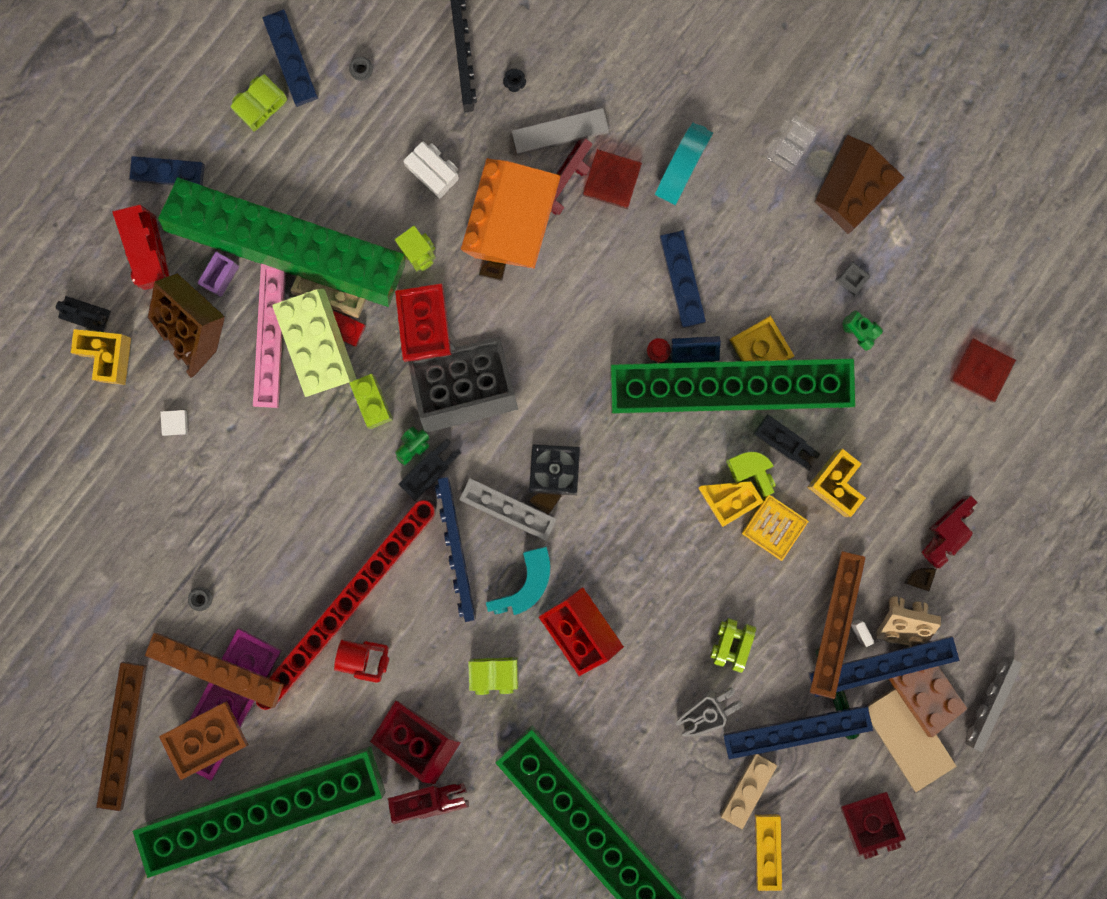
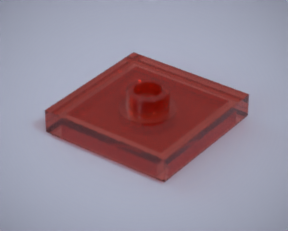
(612, 179)
(983, 370)

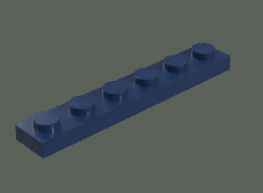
(457, 559)
(896, 663)
(798, 732)

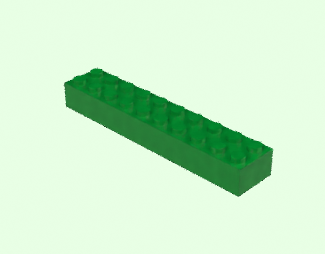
(282, 242)
(732, 386)
(259, 812)
(583, 820)

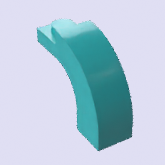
(683, 163)
(537, 580)

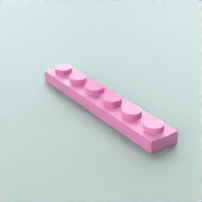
(268, 339)

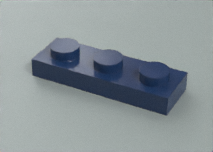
(165, 170)

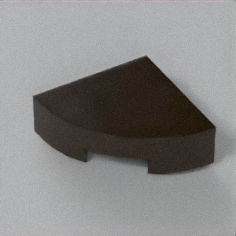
(493, 270)
(545, 502)
(921, 578)

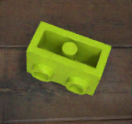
(416, 248)

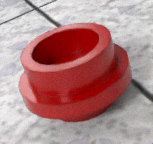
(658, 350)

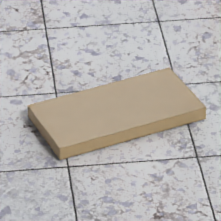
(916, 754)

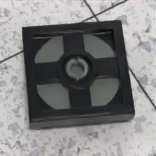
(554, 469)

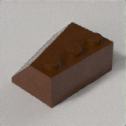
(856, 183)
(186, 321)

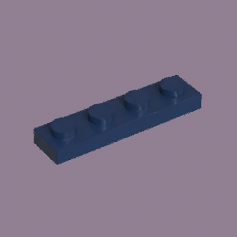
(290, 58)
(682, 279)

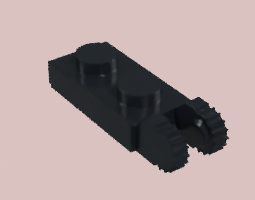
(784, 441)
(428, 471)

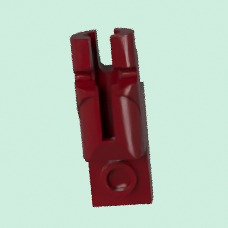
(950, 532)
(426, 803)

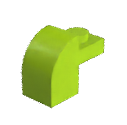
(753, 465)

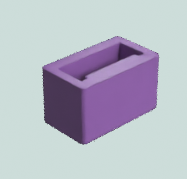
(218, 274)

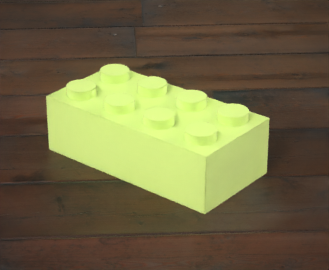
(314, 342)

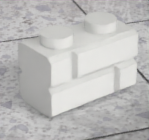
(432, 169)

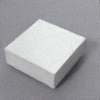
(174, 422)
(862, 633)

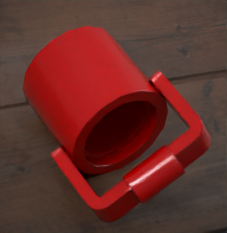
(354, 657)

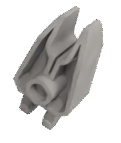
(708, 712)

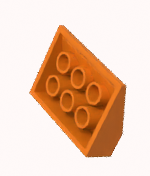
(510, 213)

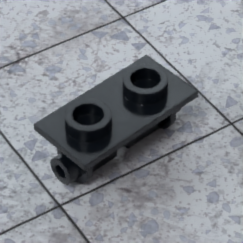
(83, 313)

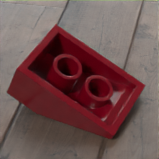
(415, 743)

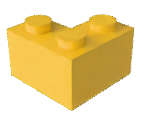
(109, 354)
(832, 483)

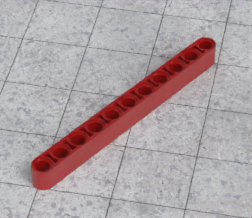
(357, 597)

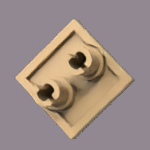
(907, 625)

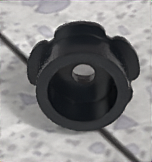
(514, 74)

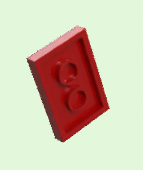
(423, 322)

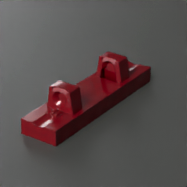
(572, 164)

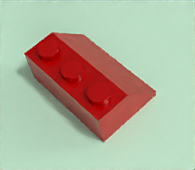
(581, 632)

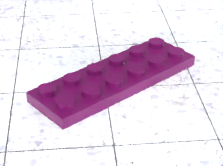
(248, 653)

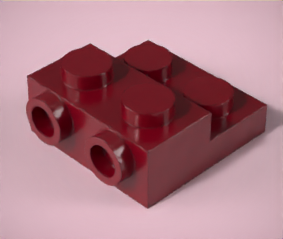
(873, 825)

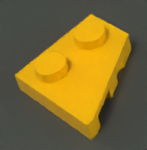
(730, 500)

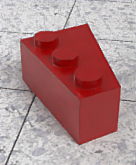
(142, 245)

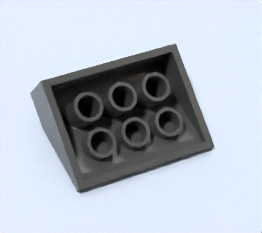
(463, 386)

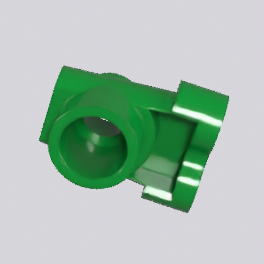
(862, 328)
(414, 442)

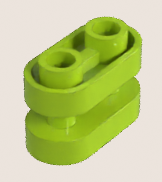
(721, 652)

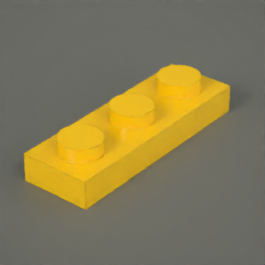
(768, 852)

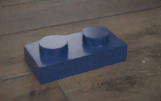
(695, 349)

